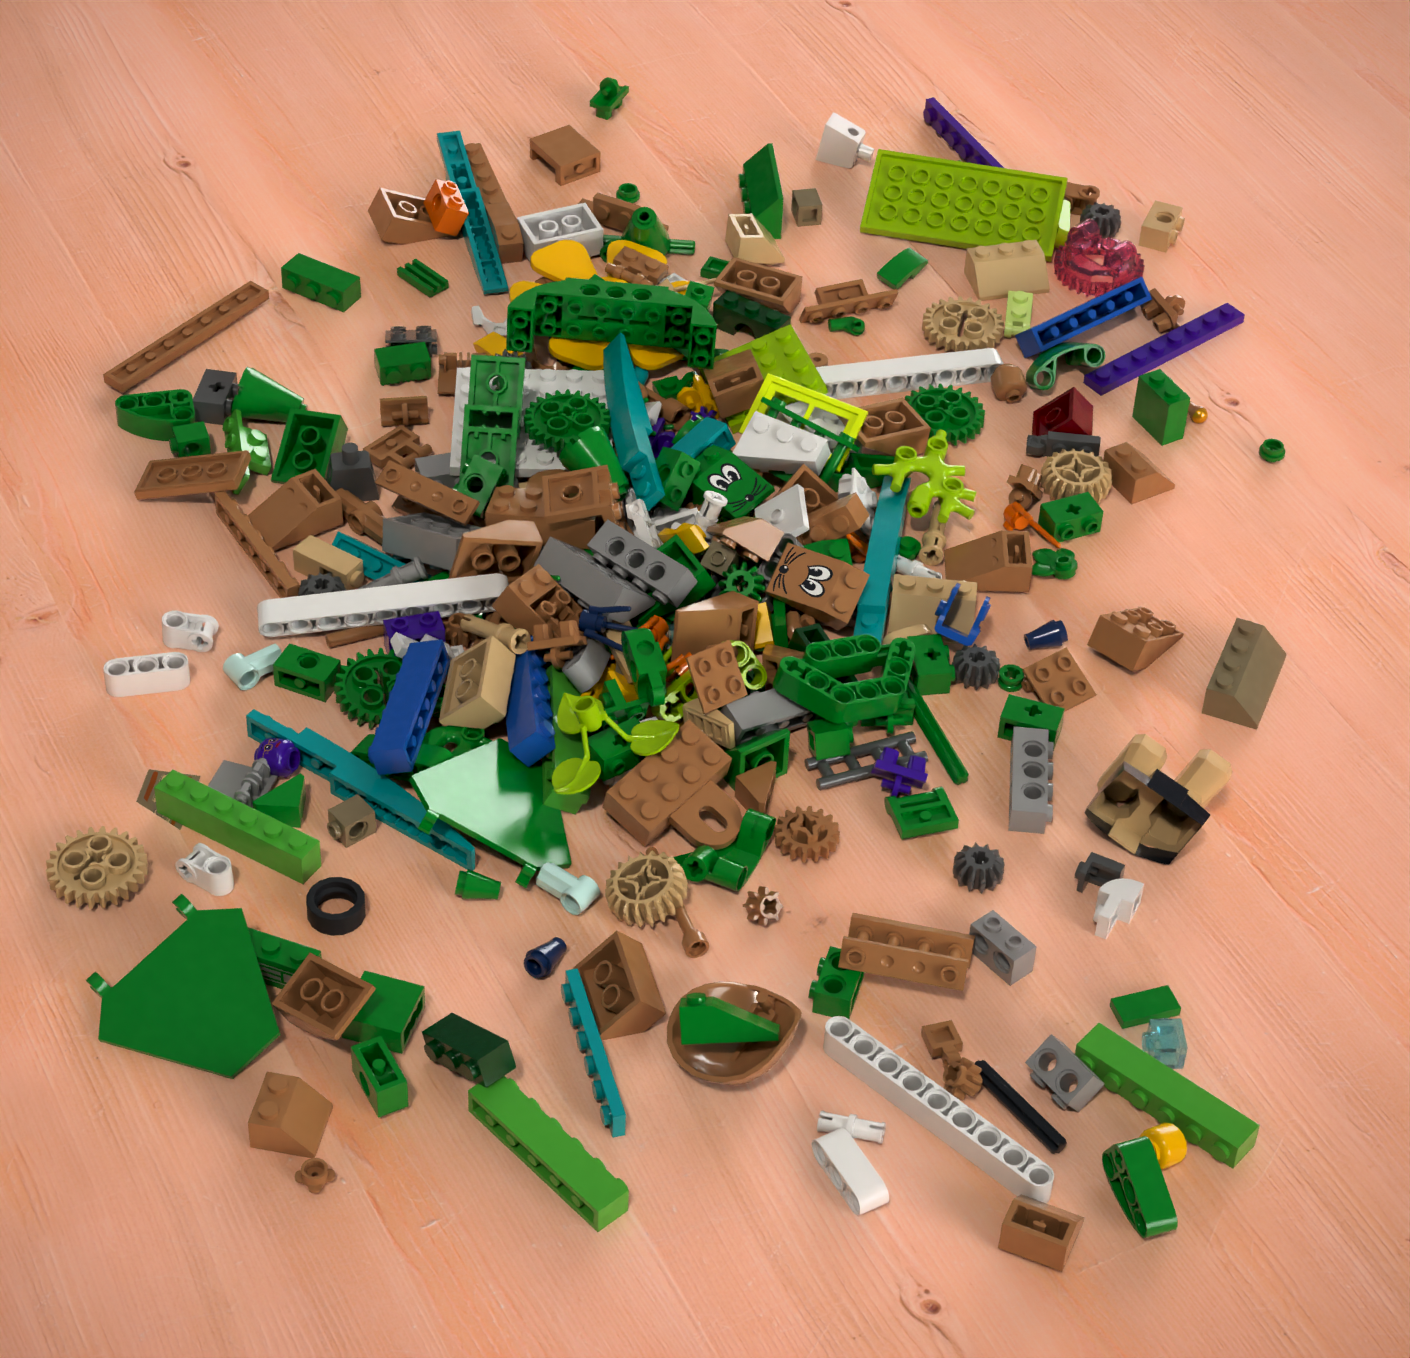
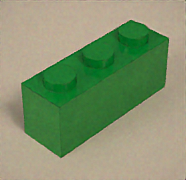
(321, 282)

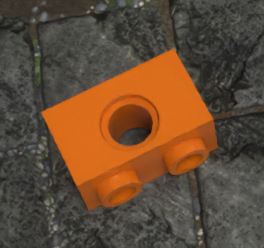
(446, 207)

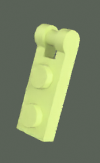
(1018, 312)

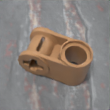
(1079, 196)

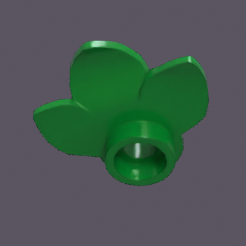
(1060, 563)

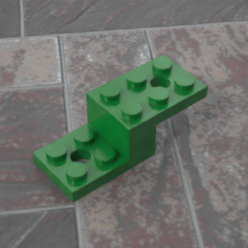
(493, 416)

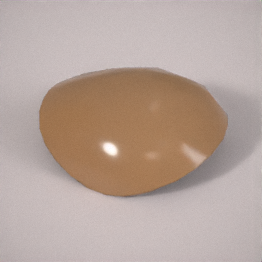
(736, 1061)

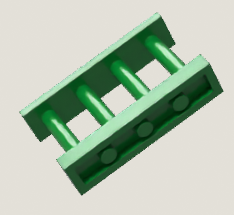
(844, 440)

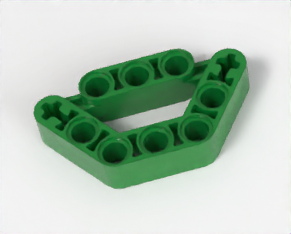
(813, 684)

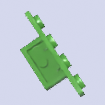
(243, 438)

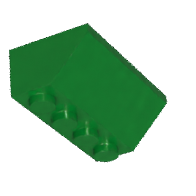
(762, 190)

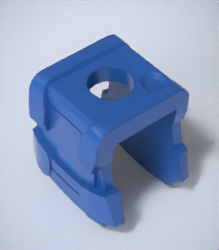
(954, 634)

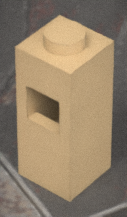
(317, 555)

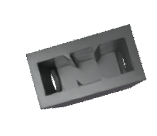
(353, 472)

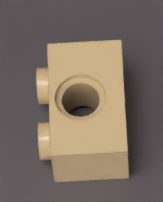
(1161, 226)

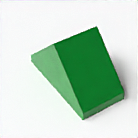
(284, 802)

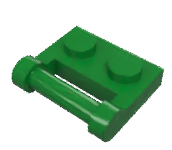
(922, 813)

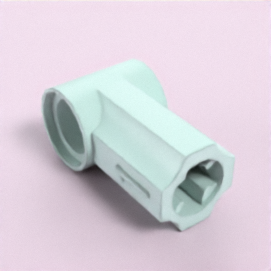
(247, 670)
(573, 892)

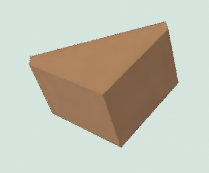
(756, 786)

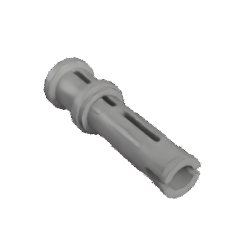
(401, 575)

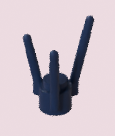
(593, 622)

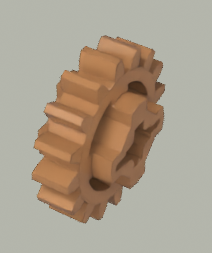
(806, 834)

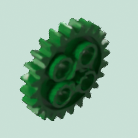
(949, 411)
(563, 417)
(358, 687)

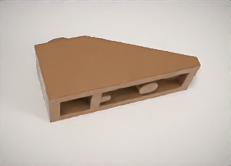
(505, 232)

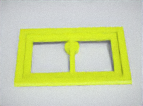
(814, 399)

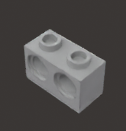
(1002, 947)
(1067, 1070)

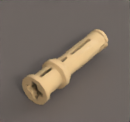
(933, 539)
(512, 638)

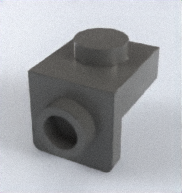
(1097, 871)

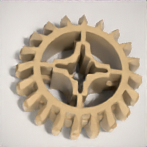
(1074, 474)
(646, 889)

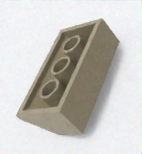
(1244, 675)

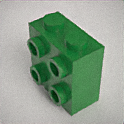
(1161, 407)
(388, 1012)

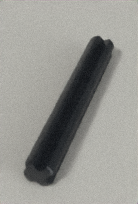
(1021, 1108)

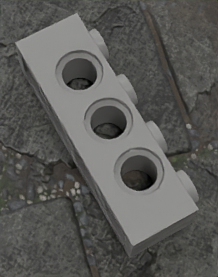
(607, 550)
(1029, 780)

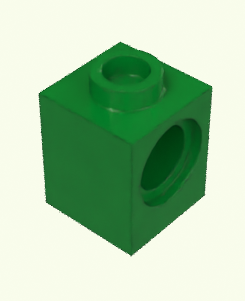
(190, 440)

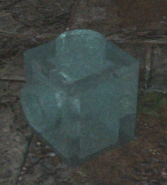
(1166, 1041)

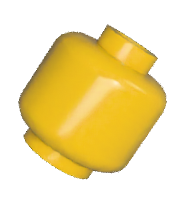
(1168, 1143)

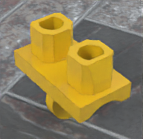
(698, 396)

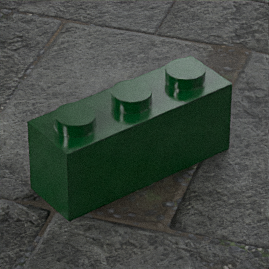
(468, 1049)

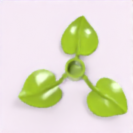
(586, 715)

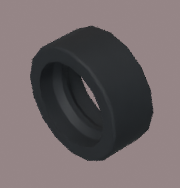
(335, 889)

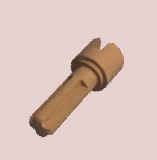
(671, 410)

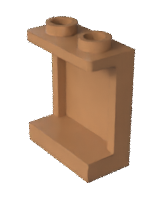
(567, 153)

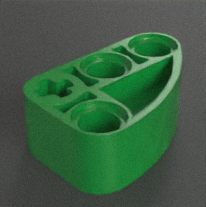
(155, 413)
(1140, 1186)

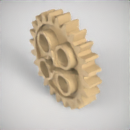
(944, 322)
(96, 867)

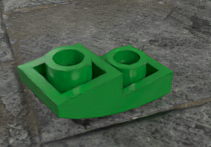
(901, 267)

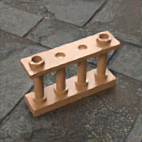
(423, 494)
(907, 951)

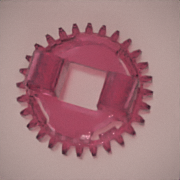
(1076, 269)

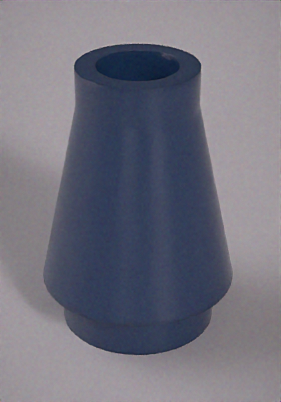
(1048, 635)
(542, 959)

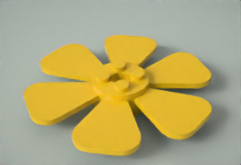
(572, 260)

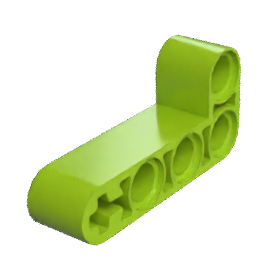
(676, 691)

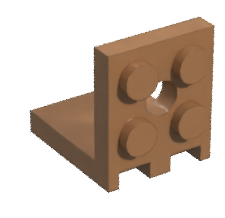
(595, 496)

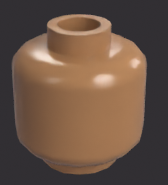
(1008, 383)

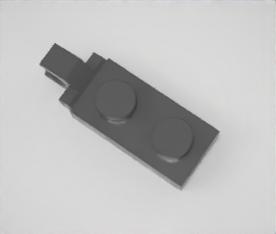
(1056, 441)

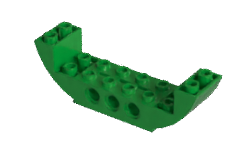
(604, 309)

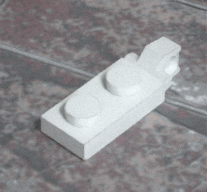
(644, 525)

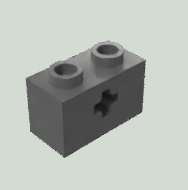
(215, 396)

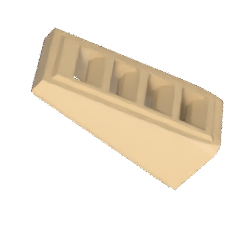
(713, 723)

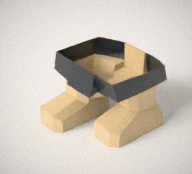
(1161, 809)

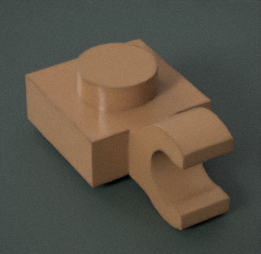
(943, 1041)

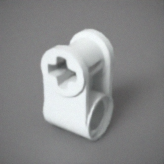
(186, 630)
(207, 870)

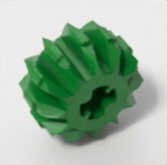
(745, 575)

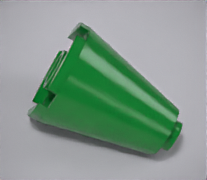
(647, 230)
(264, 398)
(595, 450)

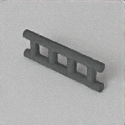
(855, 770)

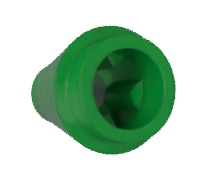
(476, 886)

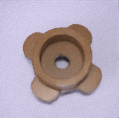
(314, 1167)

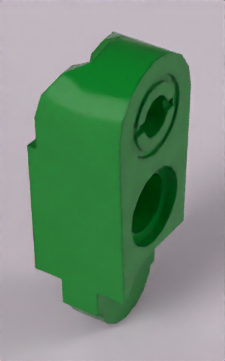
(645, 664)

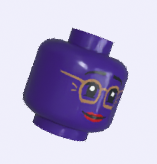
(280, 756)

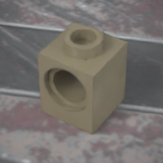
(806, 207)
(719, 559)
(351, 821)

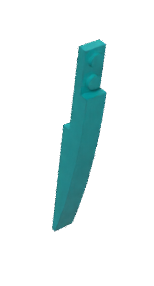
(476, 227)
(630, 422)
(882, 559)
(353, 776)

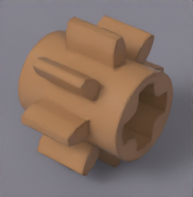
(454, 633)
(763, 905)
(962, 1078)

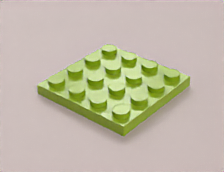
(782, 356)

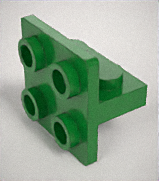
(617, 708)

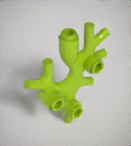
(940, 483)

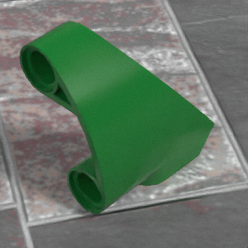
(1075, 354)
(735, 863)

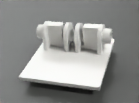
(855, 483)

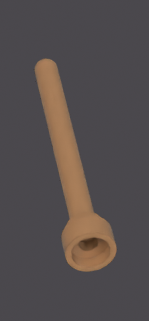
(693, 941)

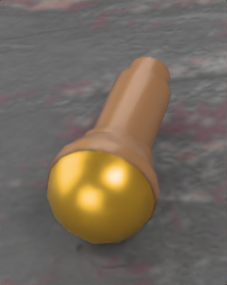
(1197, 413)

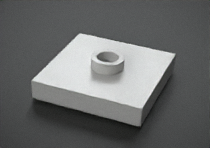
(786, 511)

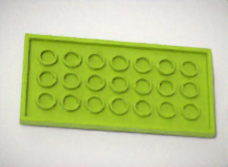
(961, 202)

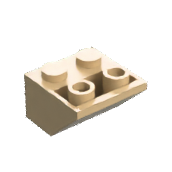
(751, 240)

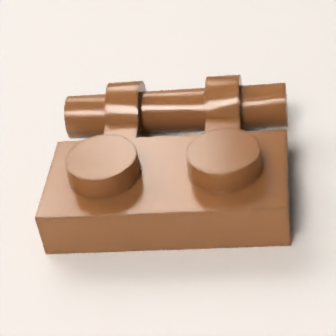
(636, 268)
(396, 444)

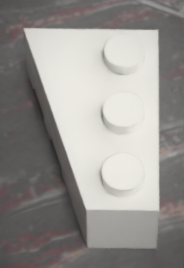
(780, 446)

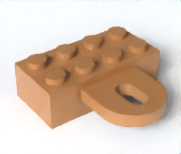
(528, 505)
(674, 790)

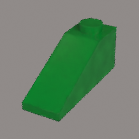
(716, 1021)

